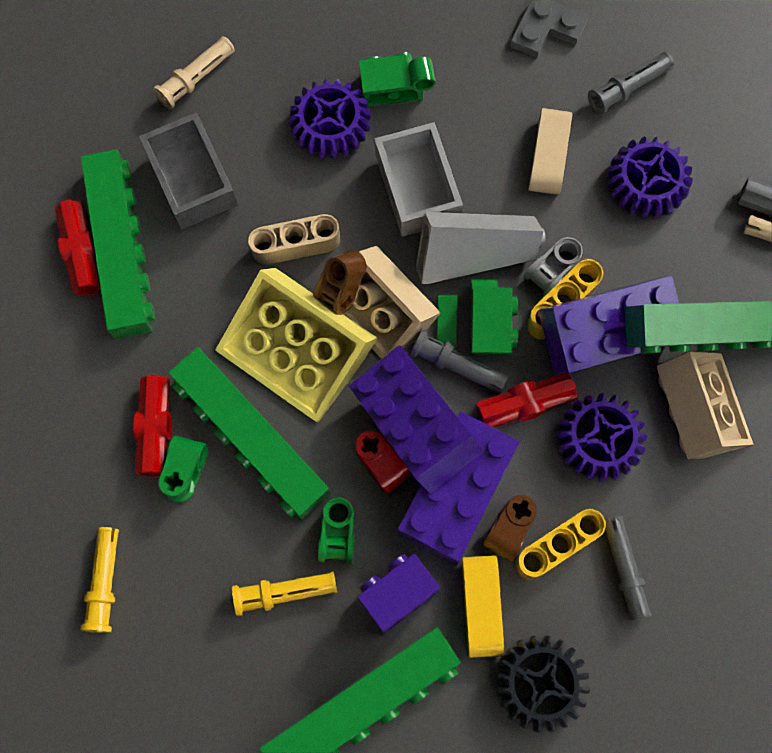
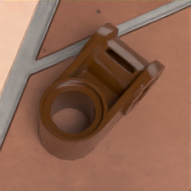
(341, 280)
(508, 532)

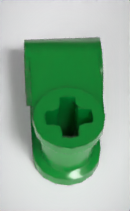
(184, 463)
(337, 534)

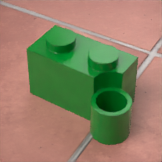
(395, 79)
(492, 318)

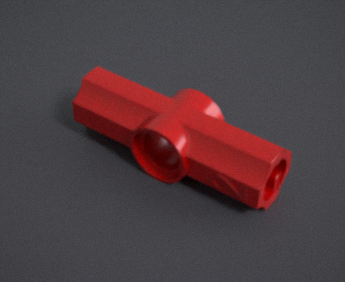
(77, 247)
(527, 400)
(152, 425)

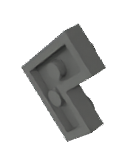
(546, 19)

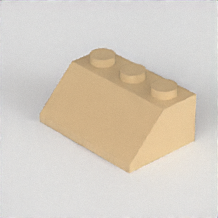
(389, 305)
(703, 404)

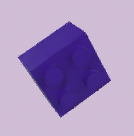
(398, 592)

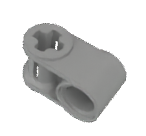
(551, 268)

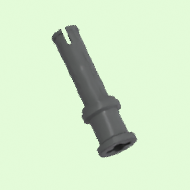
(619, 88)
(444, 356)

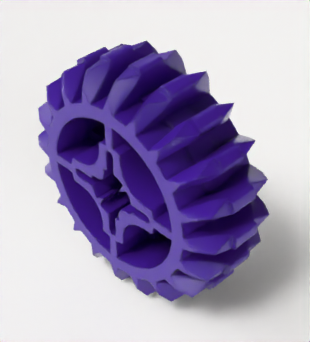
(328, 129)
(630, 164)
(626, 427)

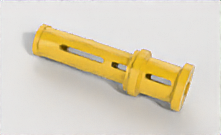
(266, 594)
(100, 595)

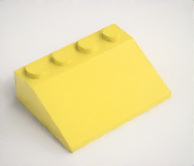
(294, 343)

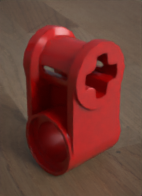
(385, 465)

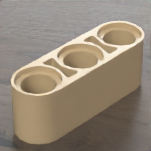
(550, 151)
(280, 233)

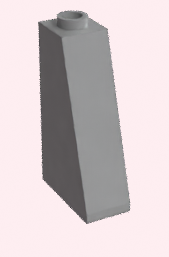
(474, 243)

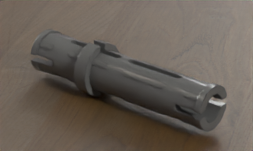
(626, 567)

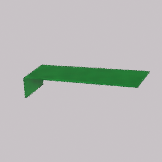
(447, 319)

